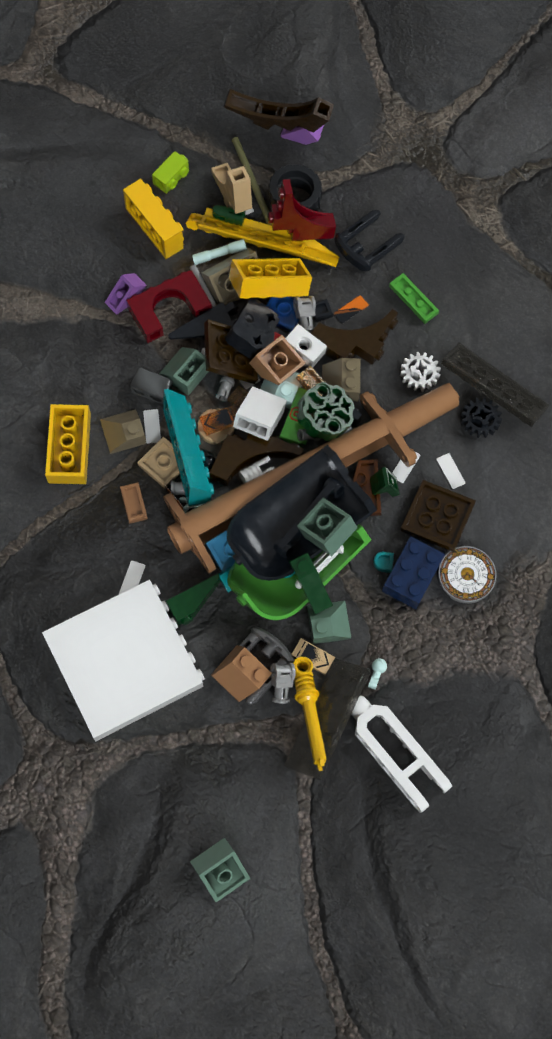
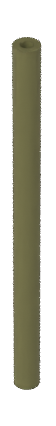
(254, 185)

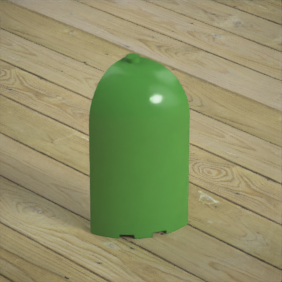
(280, 597)

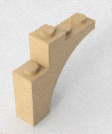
(234, 186)

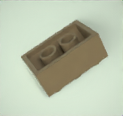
(218, 278)

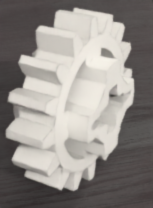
(426, 367)

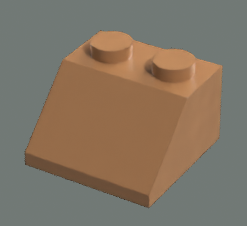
(277, 361)
(241, 673)

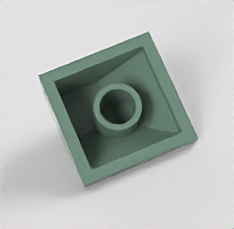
(329, 624)

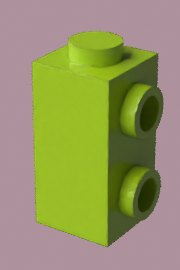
(170, 172)

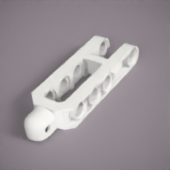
(363, 713)

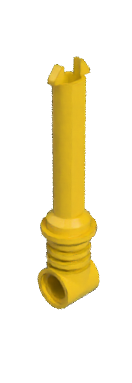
(307, 695)

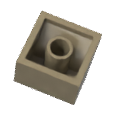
(344, 373)

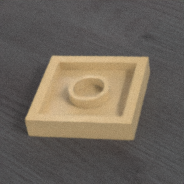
(160, 463)

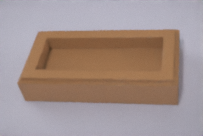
(133, 503)

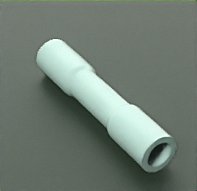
(208, 255)

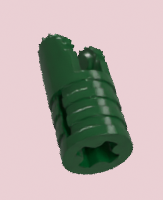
(228, 215)

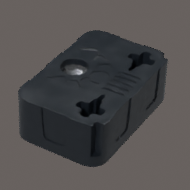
(252, 328)

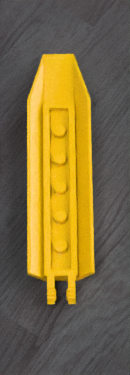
(263, 236)

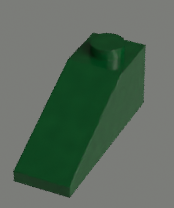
(310, 583)
(188, 603)

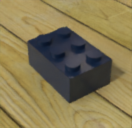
(413, 572)

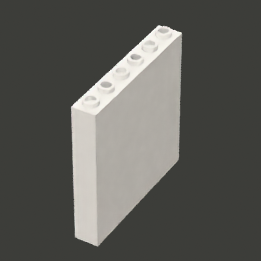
(123, 659)

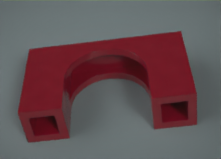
(183, 286)

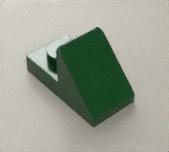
(383, 482)

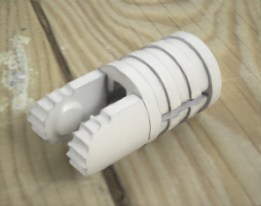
(254, 470)

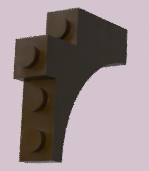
(364, 342)
(237, 454)

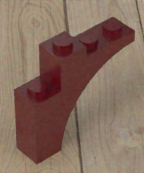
(299, 220)

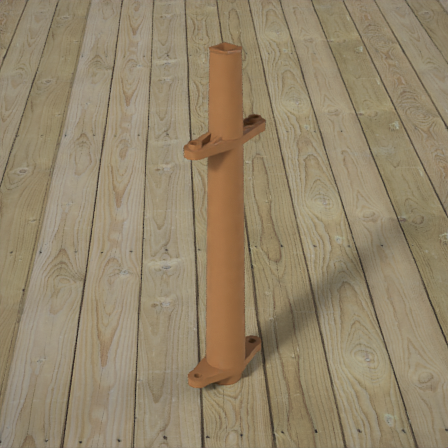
(385, 428)

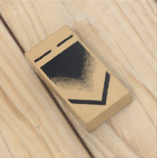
(320, 659)

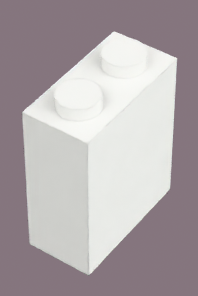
(259, 413)

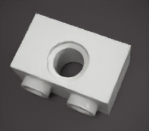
(301, 337)

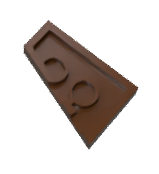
(363, 472)

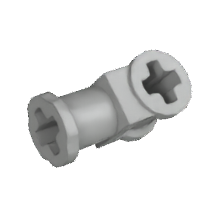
(305, 311)
(282, 679)

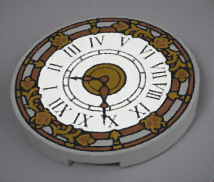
(467, 574)

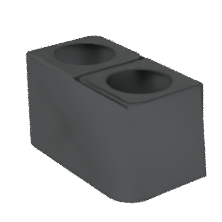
(150, 385)

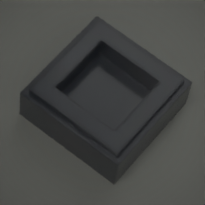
(322, 310)

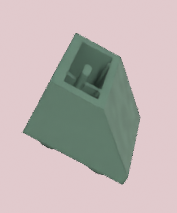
(186, 369)

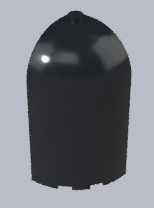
(281, 505)

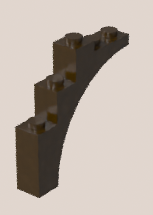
(265, 114)

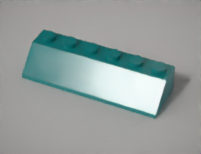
(186, 448)

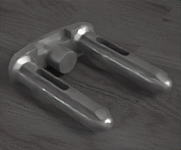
(273, 645)

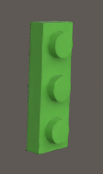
(414, 298)

